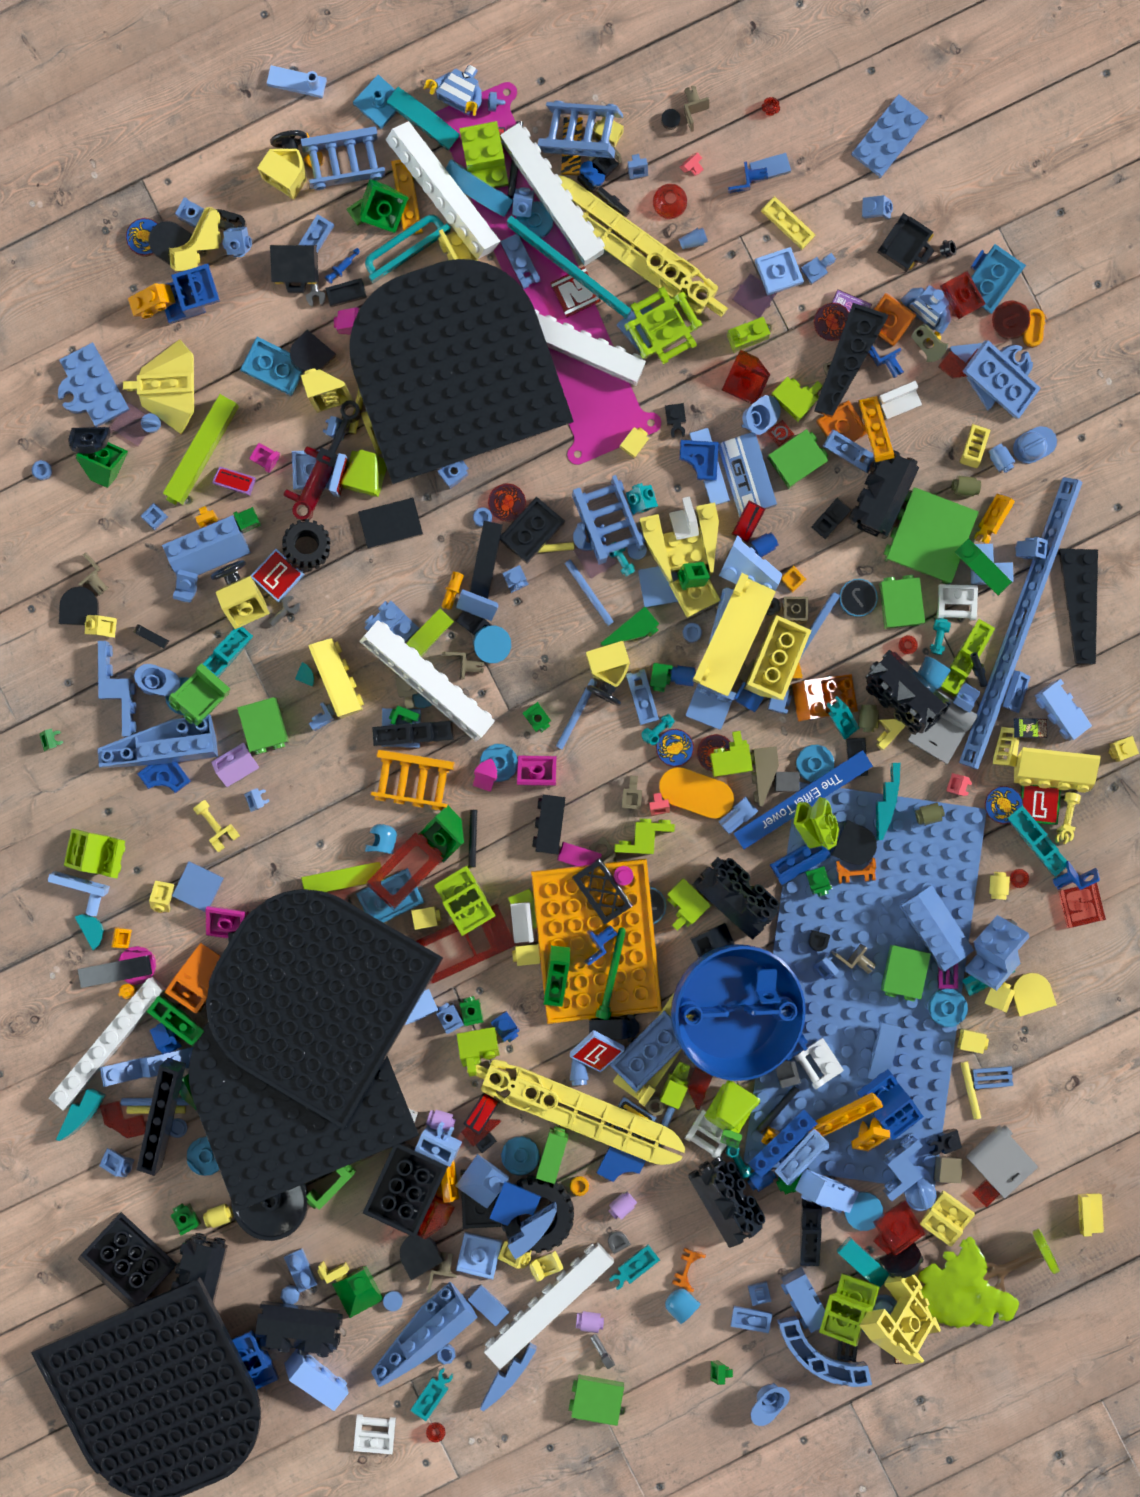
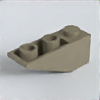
(765, 767)

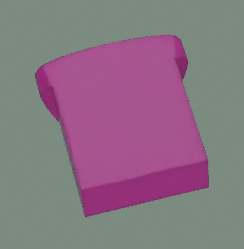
(265, 457)
(485, 775)

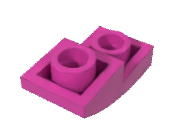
(577, 855)

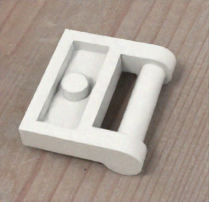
(957, 596)
(824, 1059)
(708, 1129)
(374, 1440)

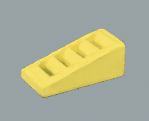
(971, 457)
(1013, 748)

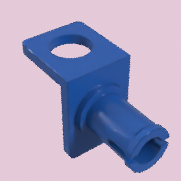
(751, 175)
(889, 360)
(1073, 877)
(599, 940)
(766, 985)

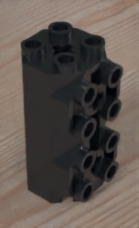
(884, 495)
(902, 687)
(729, 890)
(721, 1192)
(202, 1259)
(298, 1327)

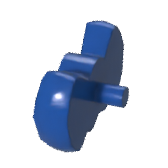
(592, 174)

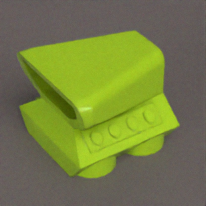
(364, 473)
(817, 824)
(731, 1107)

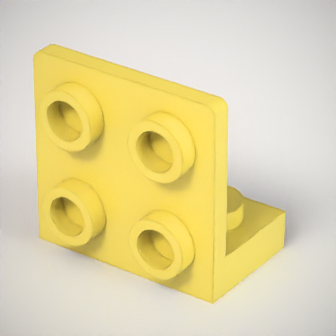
(454, 246)

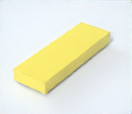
(788, 223)

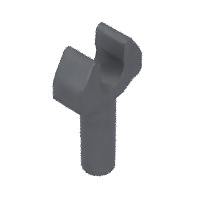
(315, 292)
(285, 610)
(605, 1357)

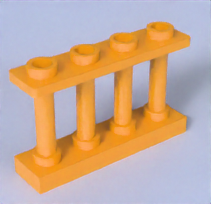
(424, 765)

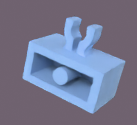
(439, 1145)

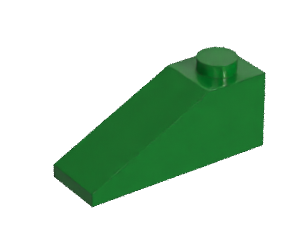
(983, 567)
(635, 628)
(557, 976)
(175, 1019)

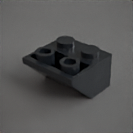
(711, 939)

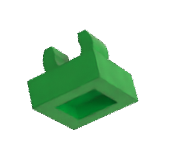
(48, 740)
(719, 1372)

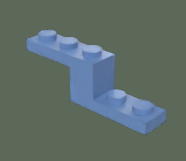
(116, 688)
(141, 1067)

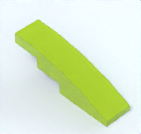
(430, 632)
(962, 663)
(340, 878)

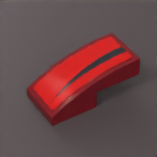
(748, 521)

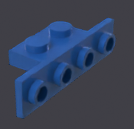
(783, 1143)

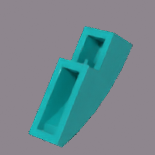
(81, 1113)
(863, 1262)

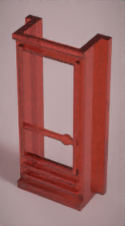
(497, 936)

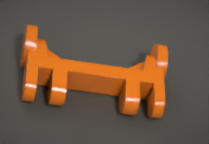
(870, 869)
(694, 1255)

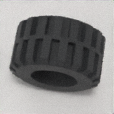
(306, 529)

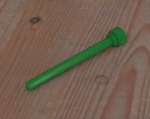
(604, 1010)

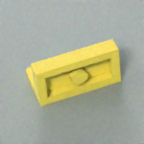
(1090, 1213)

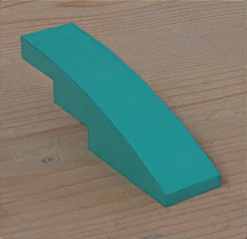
(423, 118)
(227, 651)
(885, 809)
(1038, 840)

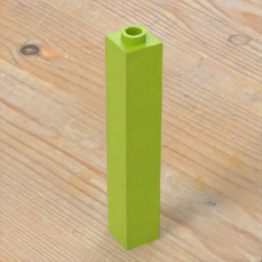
(200, 450)

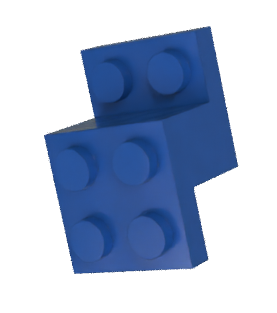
(192, 292)
(898, 1108)
(256, 1360)

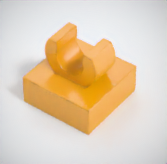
(206, 518)

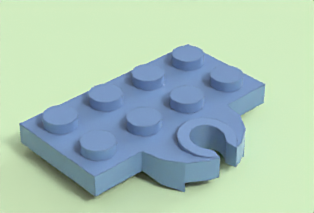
(1003, 376)
(91, 386)

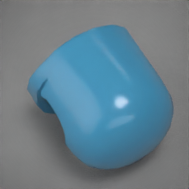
(933, 672)
(384, 839)
(681, 1305)

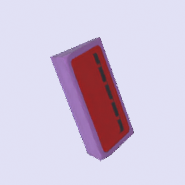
(234, 481)

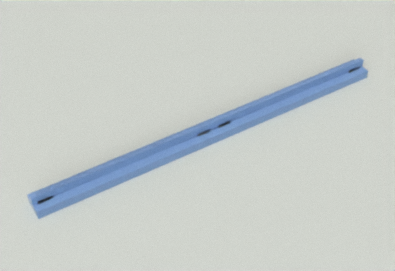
(1011, 644)

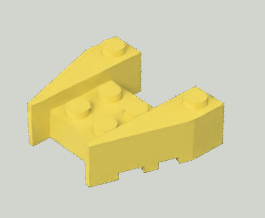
(673, 553)
(908, 1324)

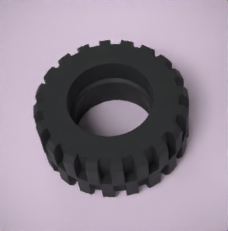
(564, 1216)

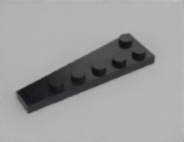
(854, 345)
(1080, 586)

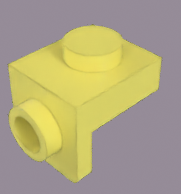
(545, 1265)
(337, 1273)

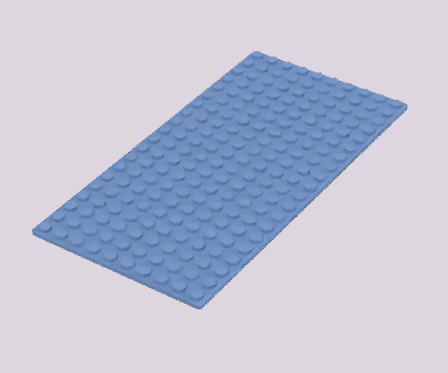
(851, 1003)

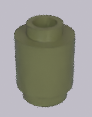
(966, 486)
(868, 718)
(929, 814)

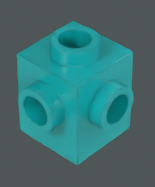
(641, 498)

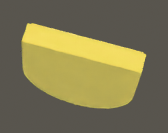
(1032, 994)

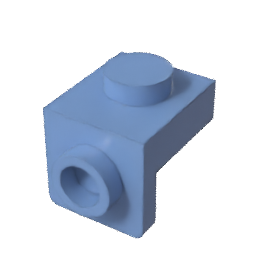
(523, 202)
(877, 207)

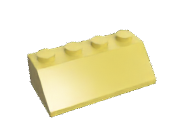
(324, 390)
(777, 658)
(335, 677)
(1056, 769)

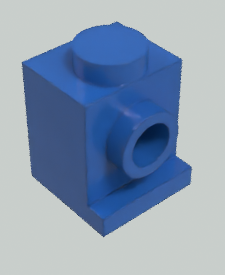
(164, 1039)

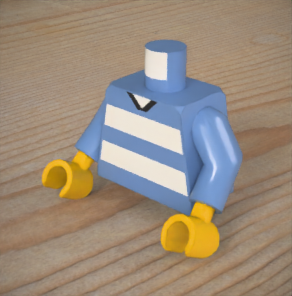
(458, 89)
(930, 308)

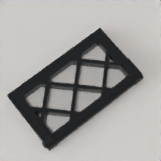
(597, 906)

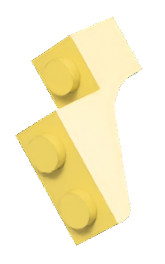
(203, 238)

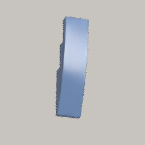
(503, 1381)

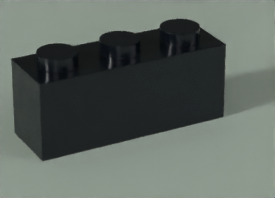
(549, 824)

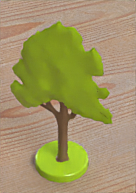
(962, 1291)

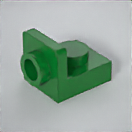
(406, 714)
(818, 881)

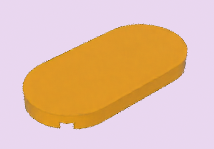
(696, 792)

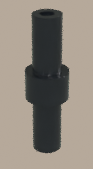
(613, 201)
(978, 669)

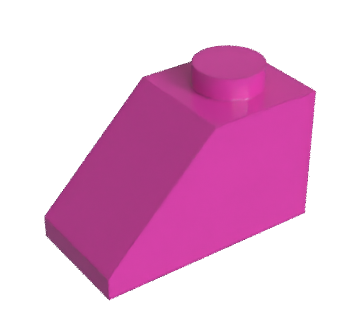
(345, 320)

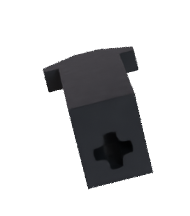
(616, 1027)

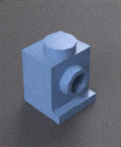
(184, 210)
(453, 479)
(1032, 548)
(515, 579)
(779, 705)
(456, 1022)

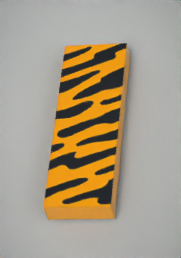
(572, 163)

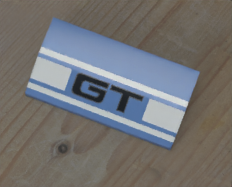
(746, 472)

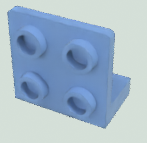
(709, 706)

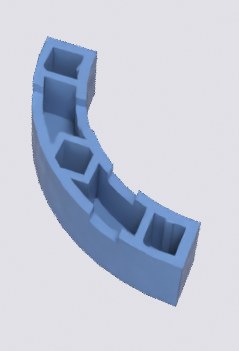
(834, 1371)

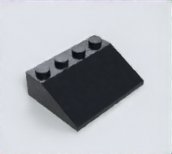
(405, 1189)
(127, 1261)

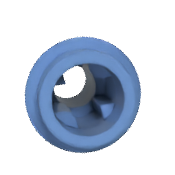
(693, 239)
(578, 1073)

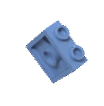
(395, 619)

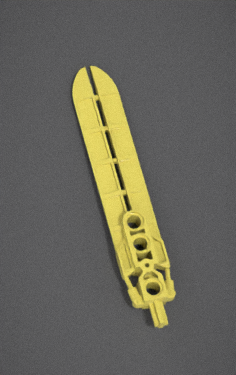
(648, 245)
(577, 1122)

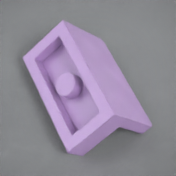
(234, 765)

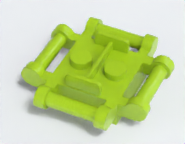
(663, 325)

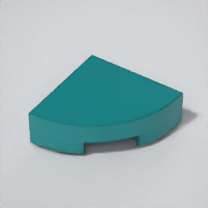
(305, 675)

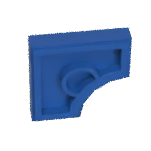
(702, 457)
(166, 775)
(619, 1162)
(513, 1202)

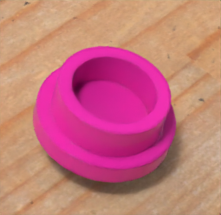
(623, 875)

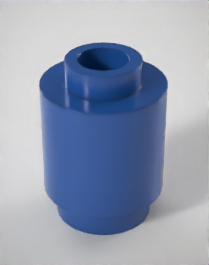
(764, 544)
(683, 675)
(759, 1183)

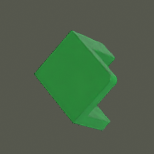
(247, 519)

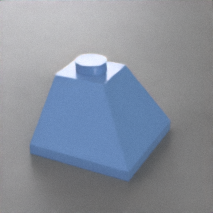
(482, 1181)

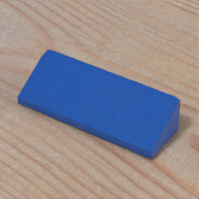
(798, 862)

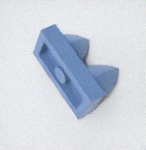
(300, 1270)

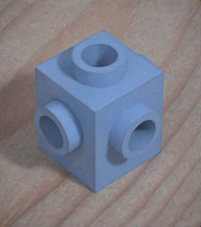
(237, 241)

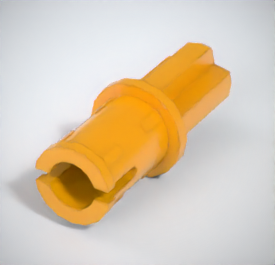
(452, 590)
(127, 991)

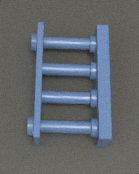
(331, 142)
(585, 146)
(588, 517)

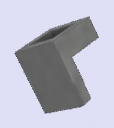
(787, 781)
(787, 1074)

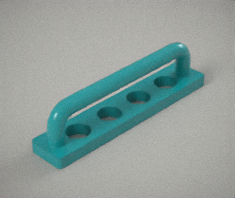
(375, 274)

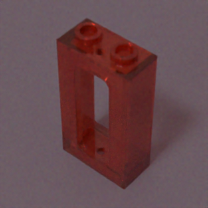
(395, 900)

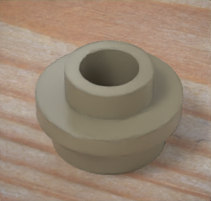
(655, 1112)

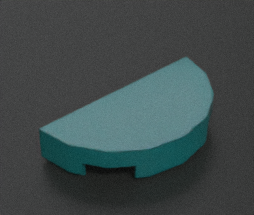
(91, 928)

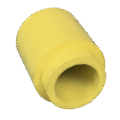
(999, 885)
(218, 1216)

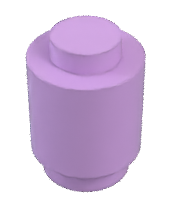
(437, 1116)
(622, 1205)
(589, 1322)

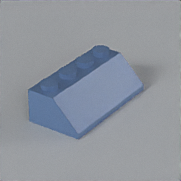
(207, 547)
(936, 928)

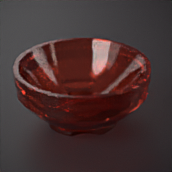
(666, 209)

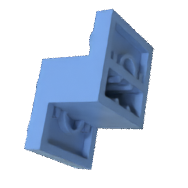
(997, 952)
(903, 1169)

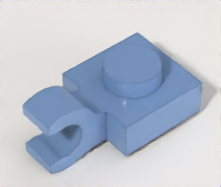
(816, 269)

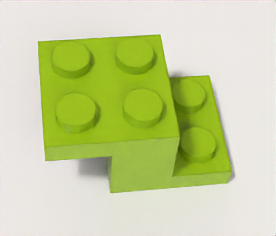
(485, 153)
(644, 836)
(94, 853)
(464, 900)
(848, 1308)

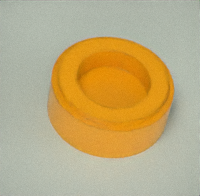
(579, 1185)

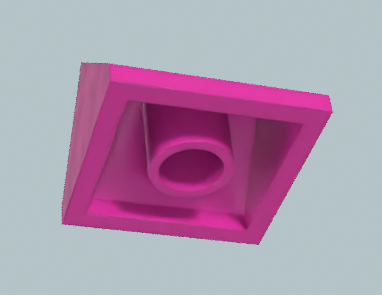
(536, 770)
(223, 920)

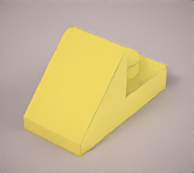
(894, 728)

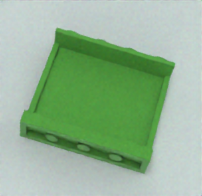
(930, 534)

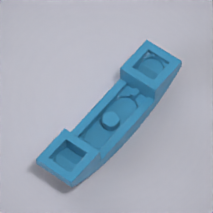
(478, 189)

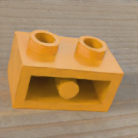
(151, 300)

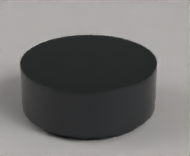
(670, 119)

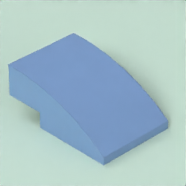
(531, 1230)

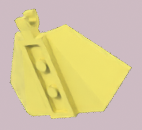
(168, 386)

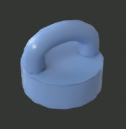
(493, 101)
(150, 423)

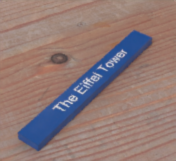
(819, 788)

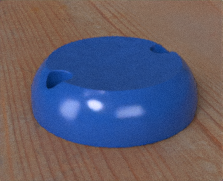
(728, 1025)

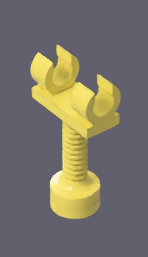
(202, 808)
(1066, 829)

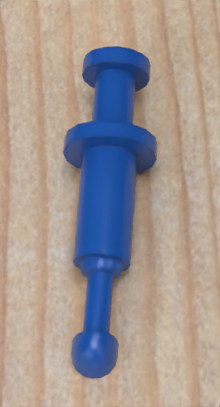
(341, 267)

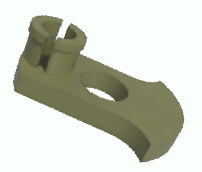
(939, 348)

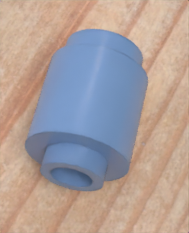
(1002, 458)

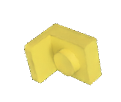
(100, 625)
(1123, 749)
(161, 896)
(507, 1257)

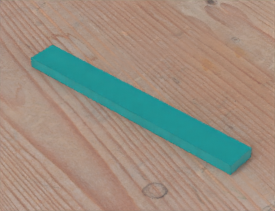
(568, 267)

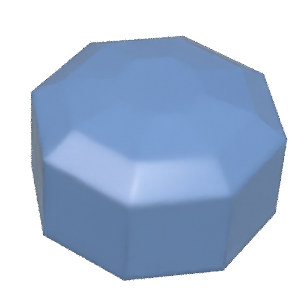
(290, 1294)
(446, 1354)

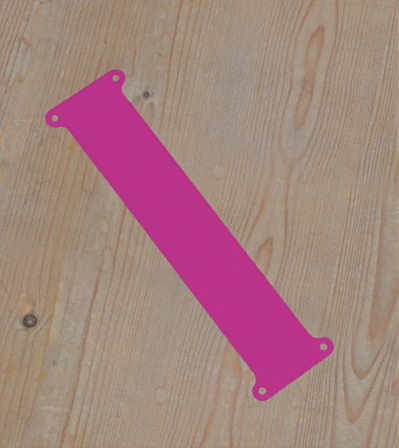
(599, 403)

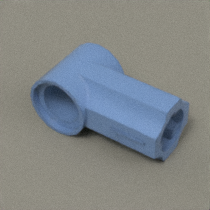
(741, 812)

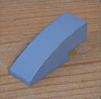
(884, 1049)

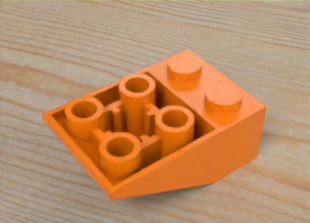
(813, 695)
(192, 980)

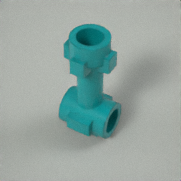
(627, 568)
(941, 626)
(651, 736)
(745, 1170)

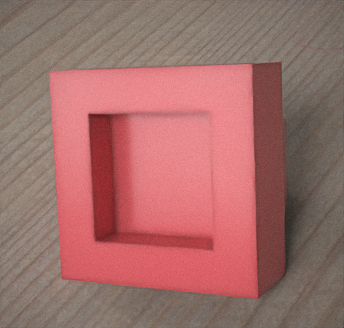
(692, 164)
(958, 784)
(659, 806)

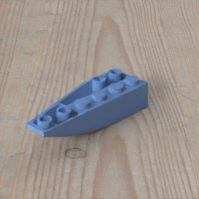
(162, 744)
(425, 1334)

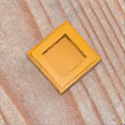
(793, 579)

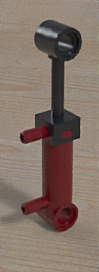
(323, 467)

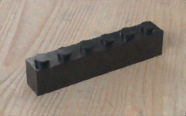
(161, 1116)

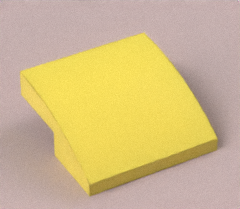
(947, 1218)

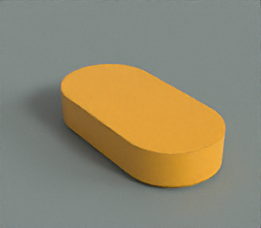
(1035, 332)

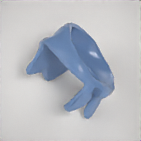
(579, 537)

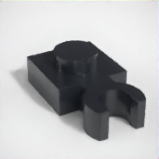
(675, 416)
(947, 1142)

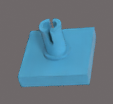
(373, 102)

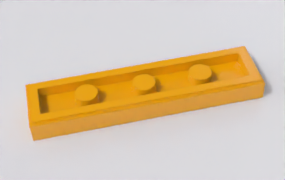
(405, 184)
(876, 429)
(848, 1114)

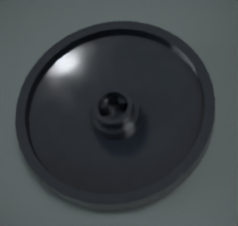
(275, 1216)

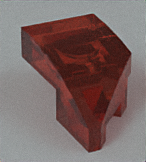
(698, 1086)
(474, 1138)

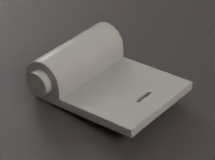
(945, 733)
(1002, 1161)

